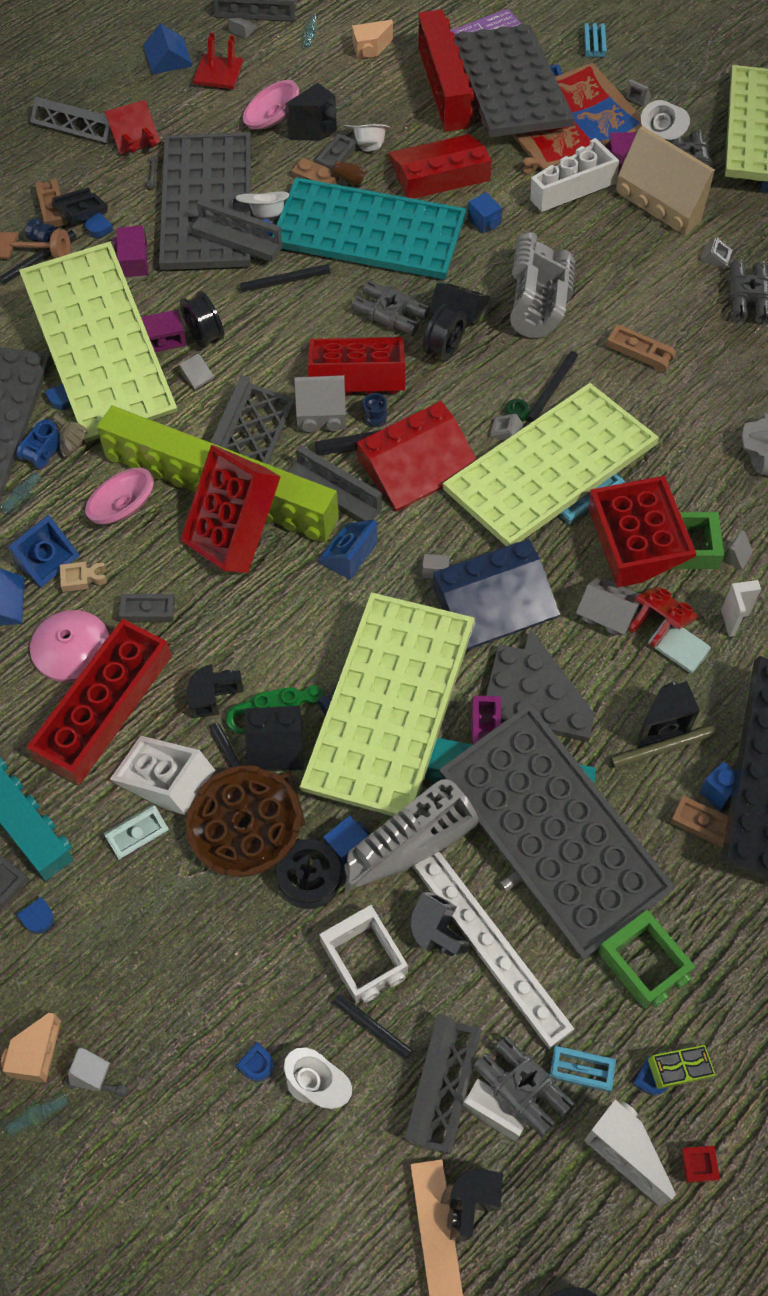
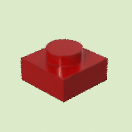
(700, 1164)

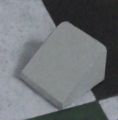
(241, 27)
(638, 93)
(716, 253)
(196, 371)
(505, 427)
(739, 551)
(434, 563)
(88, 1070)

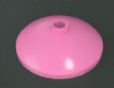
(269, 105)
(120, 496)
(67, 658)

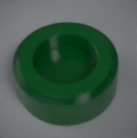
(518, 407)

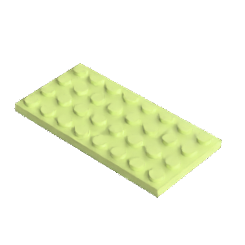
(747, 124)
(97, 337)
(550, 464)
(388, 705)

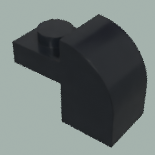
(206, 686)
(430, 925)
(470, 1191)

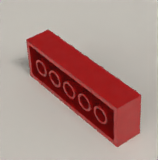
(445, 70)
(99, 702)

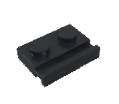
(79, 205)

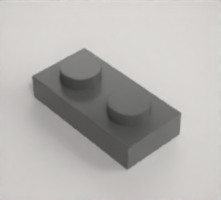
(338, 149)
(147, 607)

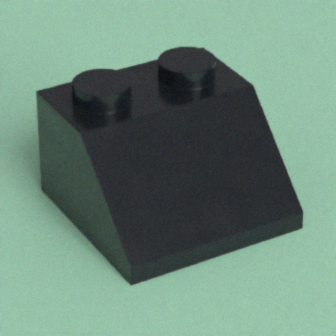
(311, 114)
(460, 299)
(670, 714)
(274, 738)

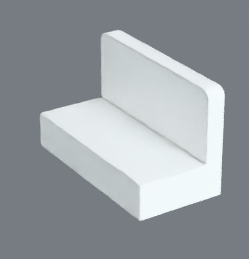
(739, 604)
(493, 1111)

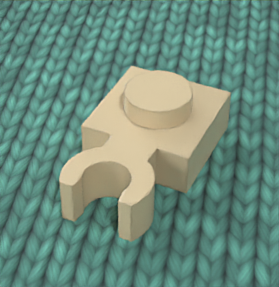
(78, 575)

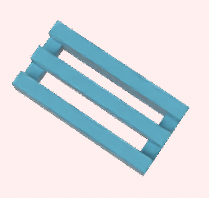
(594, 29)
(581, 1081)

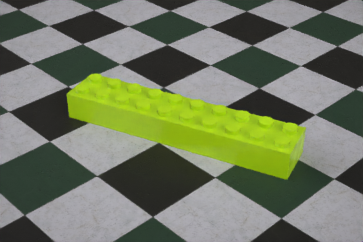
(181, 457)

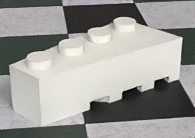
(575, 176)

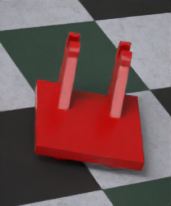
(219, 71)
(132, 127)
(677, 613)

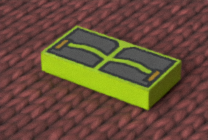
(681, 1066)

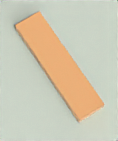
(437, 1248)

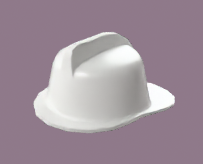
(665, 119)
(369, 136)
(265, 205)
(316, 1079)

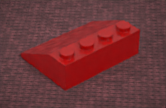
(441, 166)
(365, 363)
(415, 455)
(229, 510)
(640, 529)

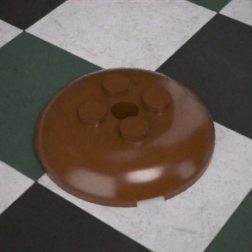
(227, 801)

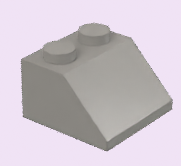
(320, 403)
(609, 605)

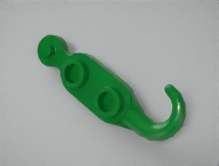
(275, 698)

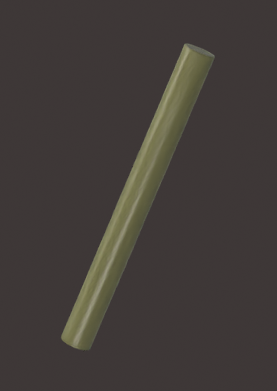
(663, 746)

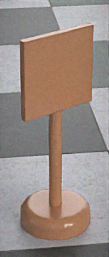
(58, 244)

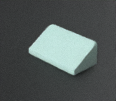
(683, 648)
(136, 831)

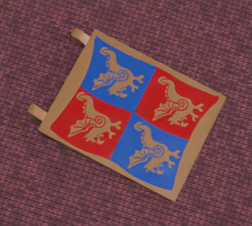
(596, 111)

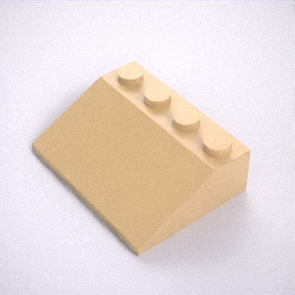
(665, 181)

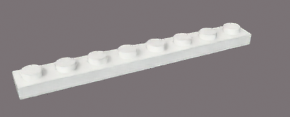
(496, 951)

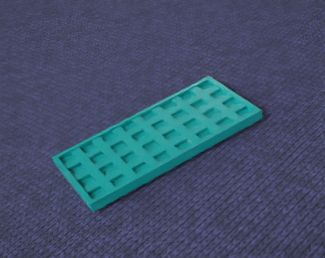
(370, 227)

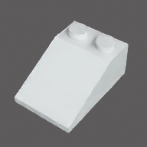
(163, 773)
(627, 1147)

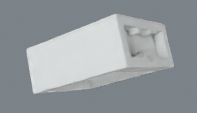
(352, 927)

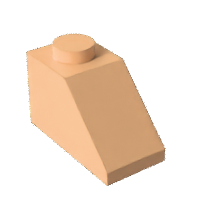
(371, 38)
(32, 1050)

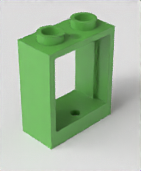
(714, 553)
(611, 947)

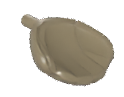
(70, 436)

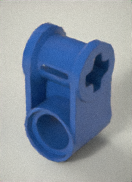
(39, 444)

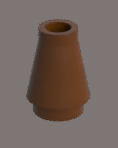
(349, 172)

